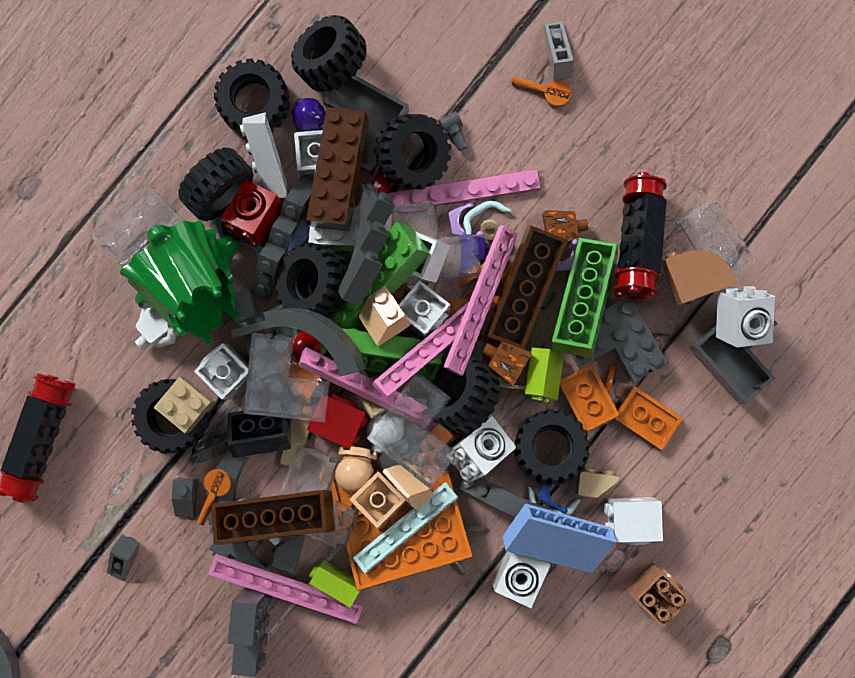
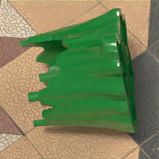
(185, 277)

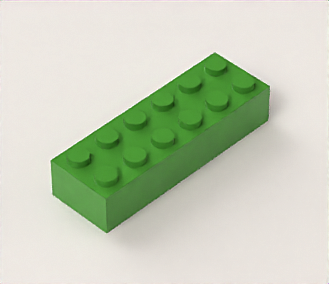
(399, 258)
(585, 297)
(386, 355)

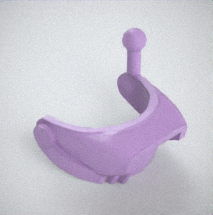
(454, 221)
(567, 264)

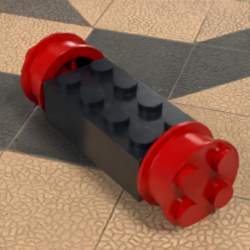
(641, 237)
(34, 437)

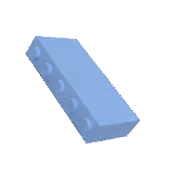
(558, 538)

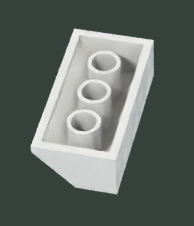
(265, 154)

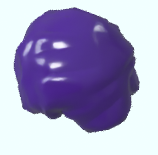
(308, 114)

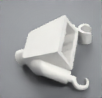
(154, 330)

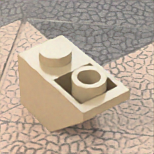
(593, 483)

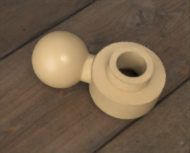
(489, 234)

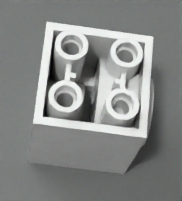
(424, 310)
(745, 316)
(224, 371)
(482, 450)
(635, 519)
(523, 589)

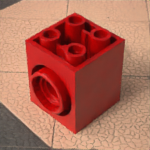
(252, 214)
(341, 422)

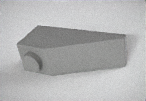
(558, 50)

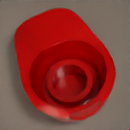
(381, 183)
(302, 341)

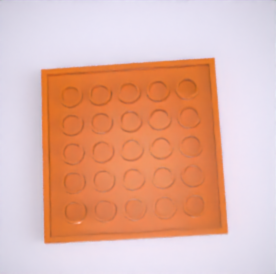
(433, 546)

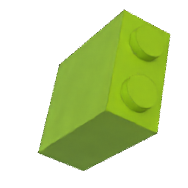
(544, 375)
(334, 582)

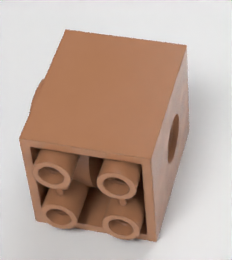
(658, 594)

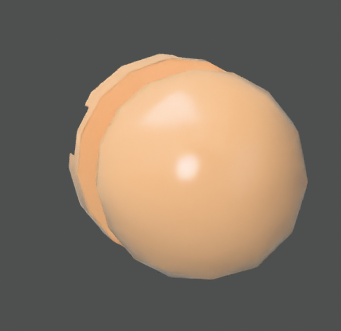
(354, 468)

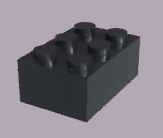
(257, 434)

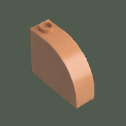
(696, 274)

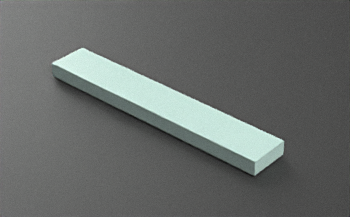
(404, 529)

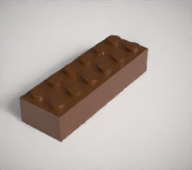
(338, 169)
(526, 287)
(273, 517)

